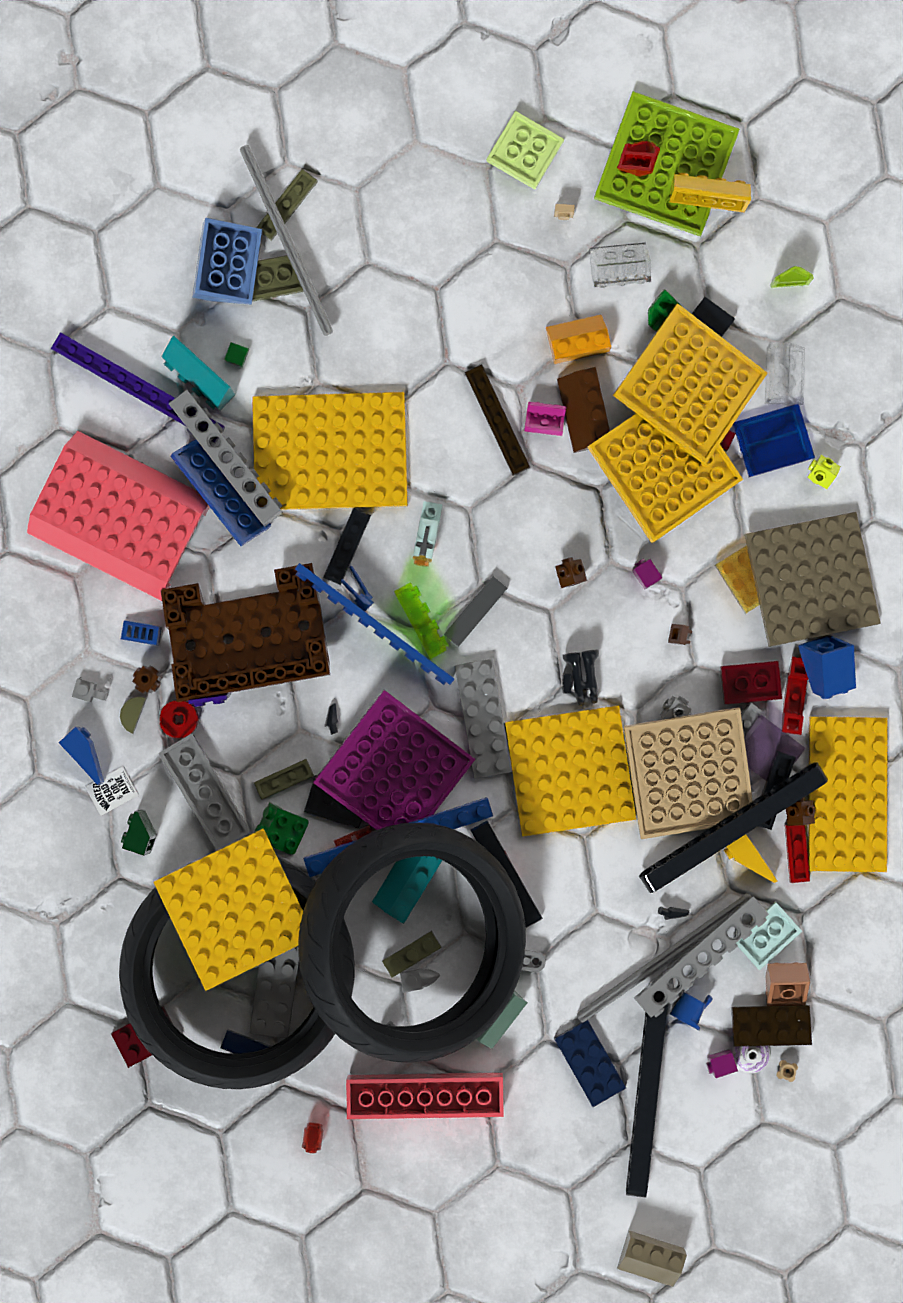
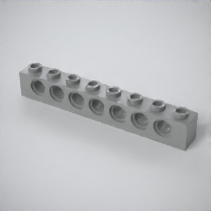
(181, 406)
(690, 957)

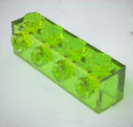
(418, 616)

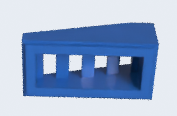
(155, 637)

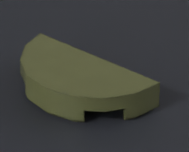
(131, 713)

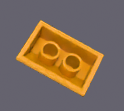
(578, 339)

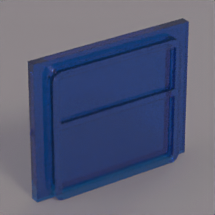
(773, 440)

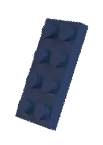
(590, 1063)

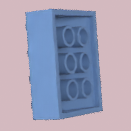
(227, 262)

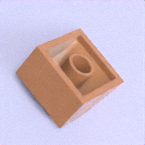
(787, 984)

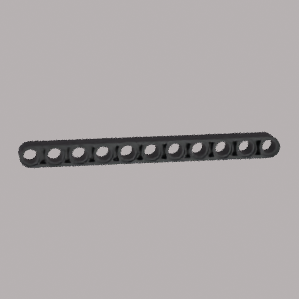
(733, 827)
(646, 1102)

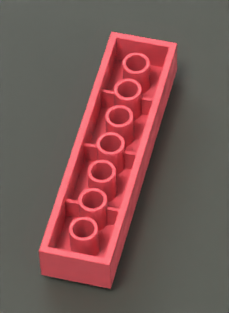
(424, 1095)

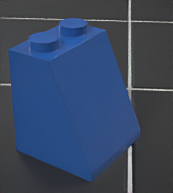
(829, 666)

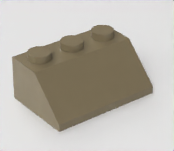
(652, 1258)

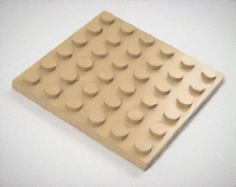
(688, 771)

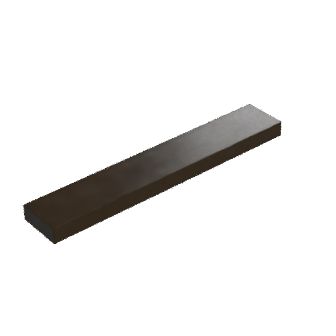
(497, 420)

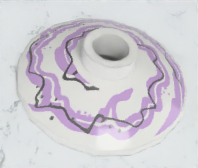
(751, 1065)

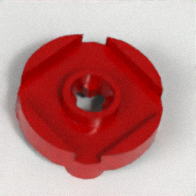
(168, 719)

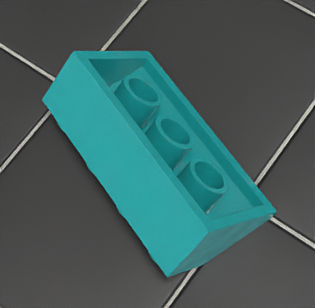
(198, 374)
(405, 885)

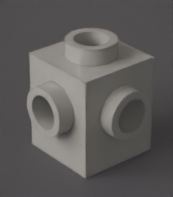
(673, 704)

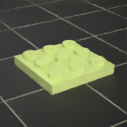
(525, 150)

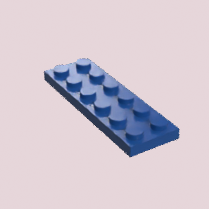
(218, 492)

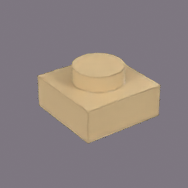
(564, 211)

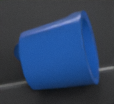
(690, 1009)

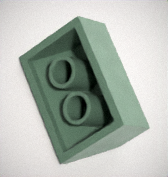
(503, 1022)

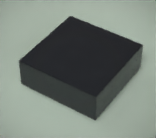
(566, 683)

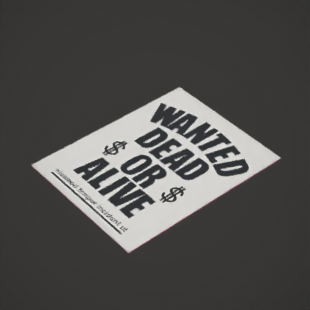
(113, 792)

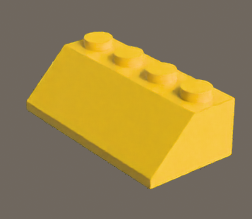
(710, 193)

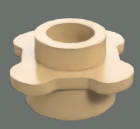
(790, 1076)

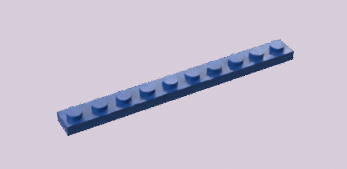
(366, 620)
(451, 818)

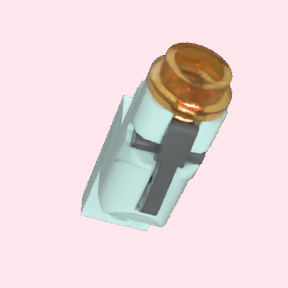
(427, 533)

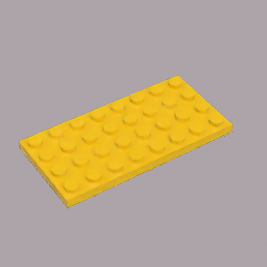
(853, 802)

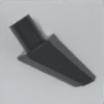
(331, 719)
(672, 913)

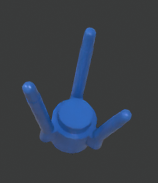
(362, 601)

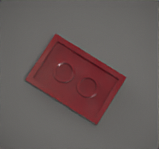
(751, 682)
(130, 1045)

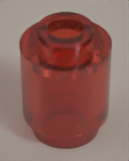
(312, 1137)

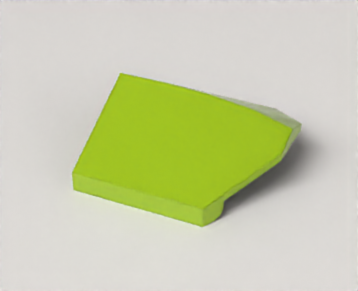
(792, 277)

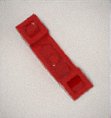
(794, 697)

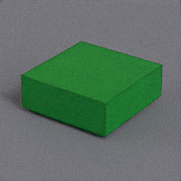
(236, 354)

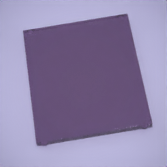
(763, 741)

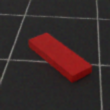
(797, 853)

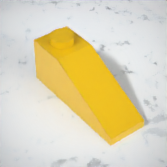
(747, 855)

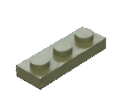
(411, 954)

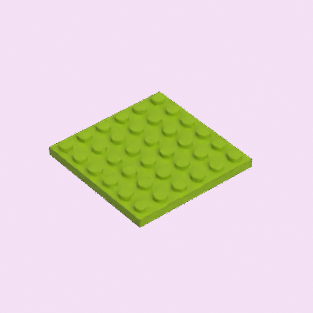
(686, 145)

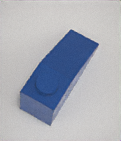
(82, 750)

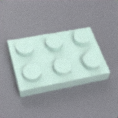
(770, 937)

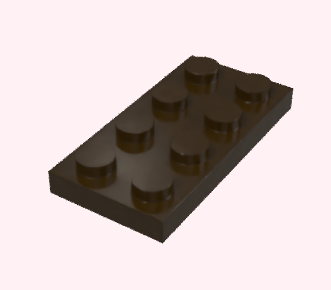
(771, 1025)

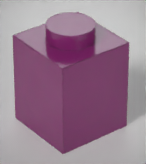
(646, 573)
(721, 1063)

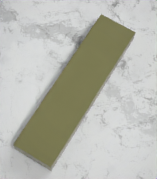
(289, 202)

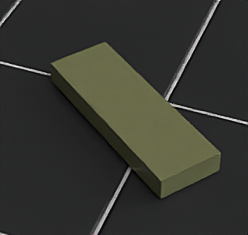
(283, 779)

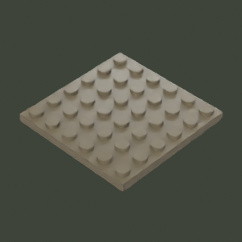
(812, 579)

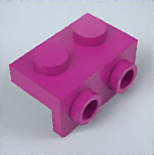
(545, 418)

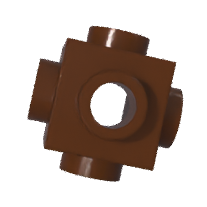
(570, 572)
(153, 679)
(801, 813)

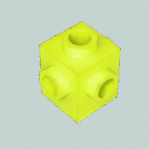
(823, 471)

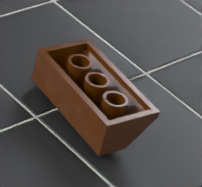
(584, 408)

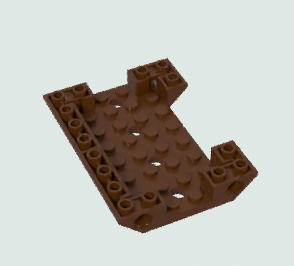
(251, 658)

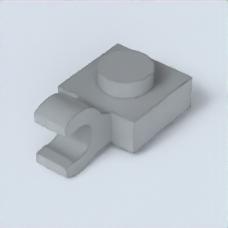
(86, 691)

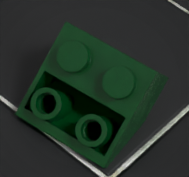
(140, 834)

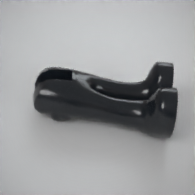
(574, 661)

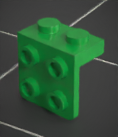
(282, 828)

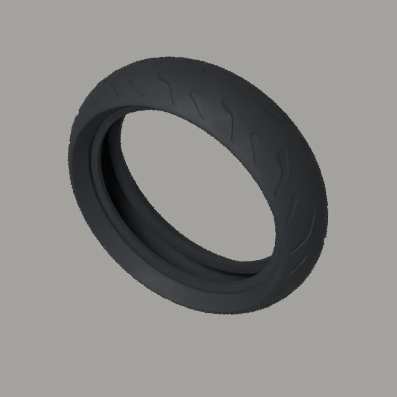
(500, 962)
(189, 1058)

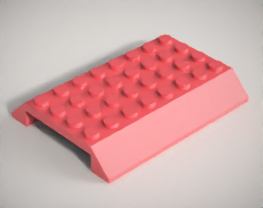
(116, 514)

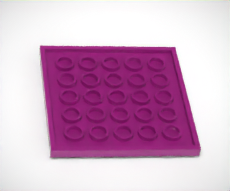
(393, 766)

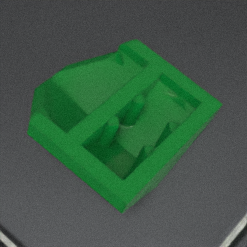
(660, 310)

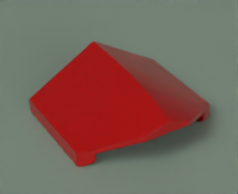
(639, 158)

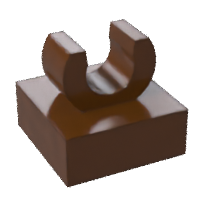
(678, 634)

